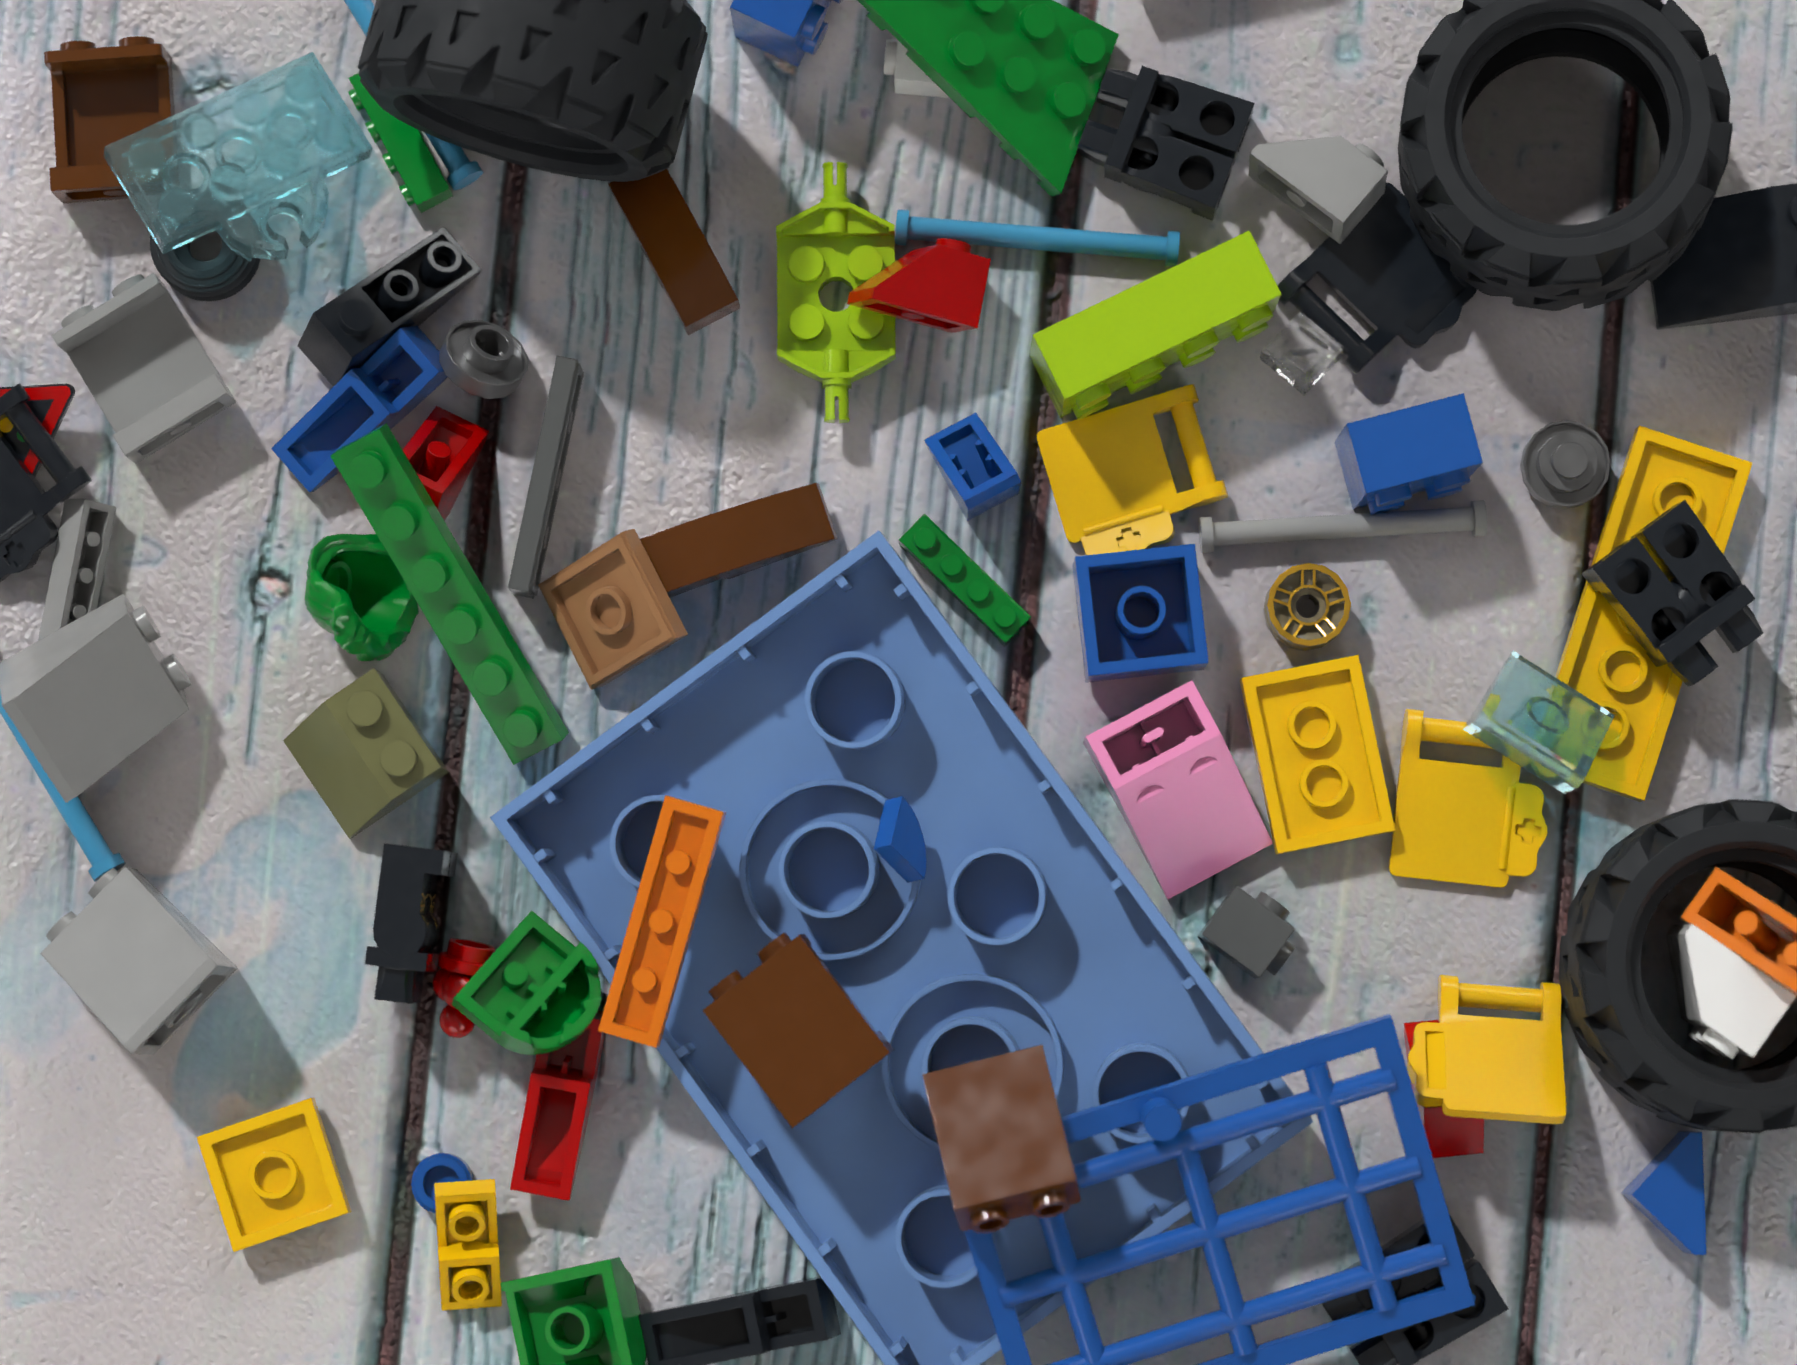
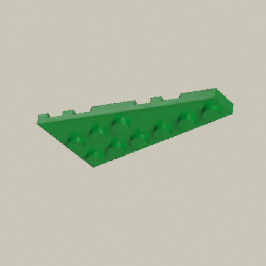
(1011, 64)

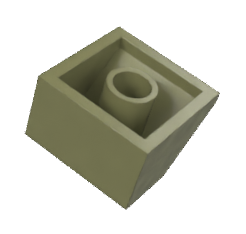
(364, 753)

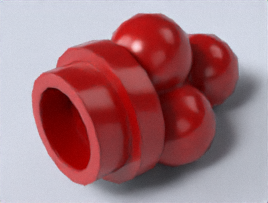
(457, 968)

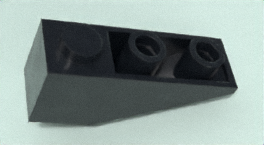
(394, 297)

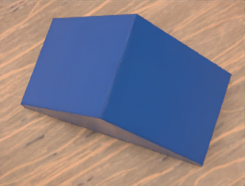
(973, 466)
(1673, 1192)

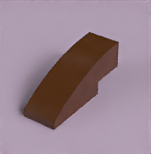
(676, 250)
(740, 539)

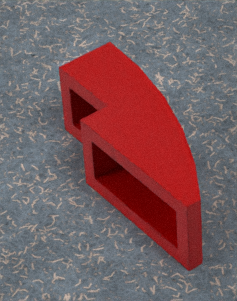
(557, 1116)

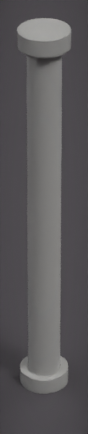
(1343, 526)

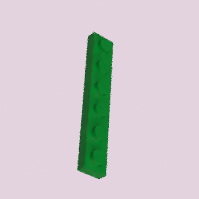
(449, 594)

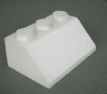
(1722, 994)

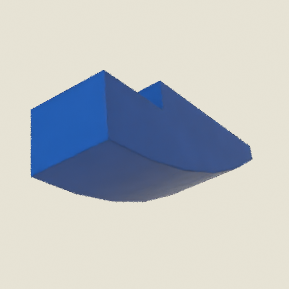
(367, 397)

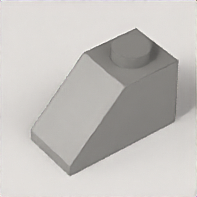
(1322, 180)

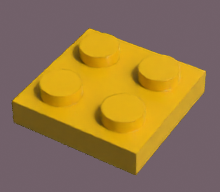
(274, 1174)

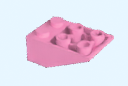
(1178, 789)

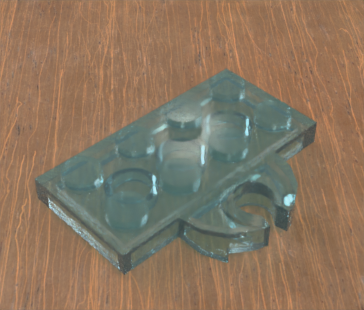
(242, 162)

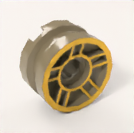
(1324, 589)

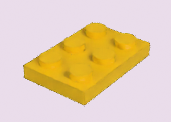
(1317, 754)

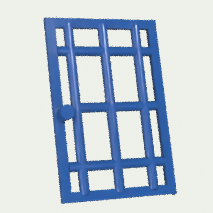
(1163, 1123)

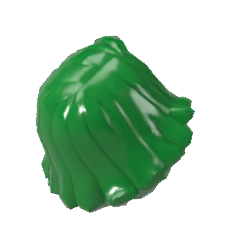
(359, 595)

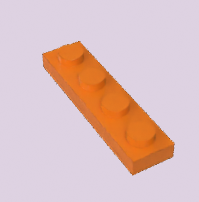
(662, 921)

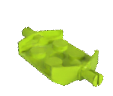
(821, 247)

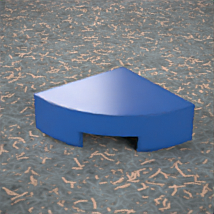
(901, 840)

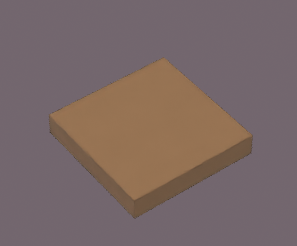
(613, 609)

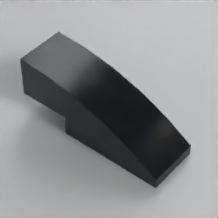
(741, 1324)

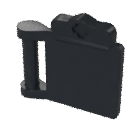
(1385, 278)
(23, 502)

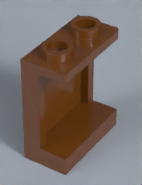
(99, 100)
(795, 1028)
(1001, 1140)

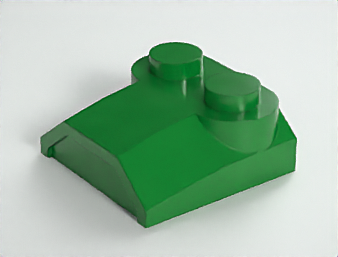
(577, 1316)

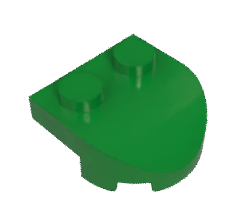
(533, 990)

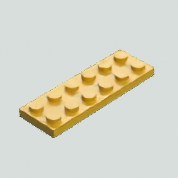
(1600, 651)

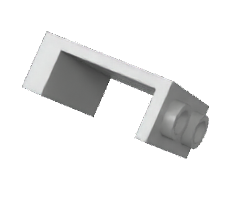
(143, 366)

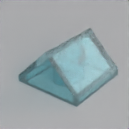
(1540, 723)

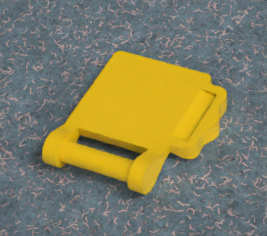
(1116, 477)
(1461, 817)
(1491, 1063)

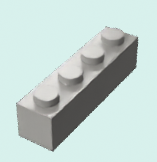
(77, 563)

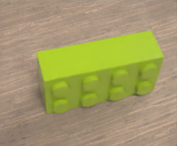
(1154, 326)

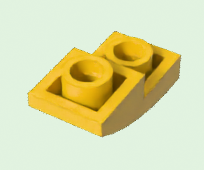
(468, 1244)

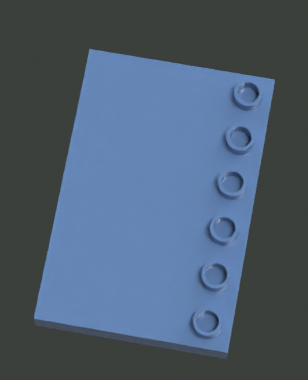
(1002, 948)

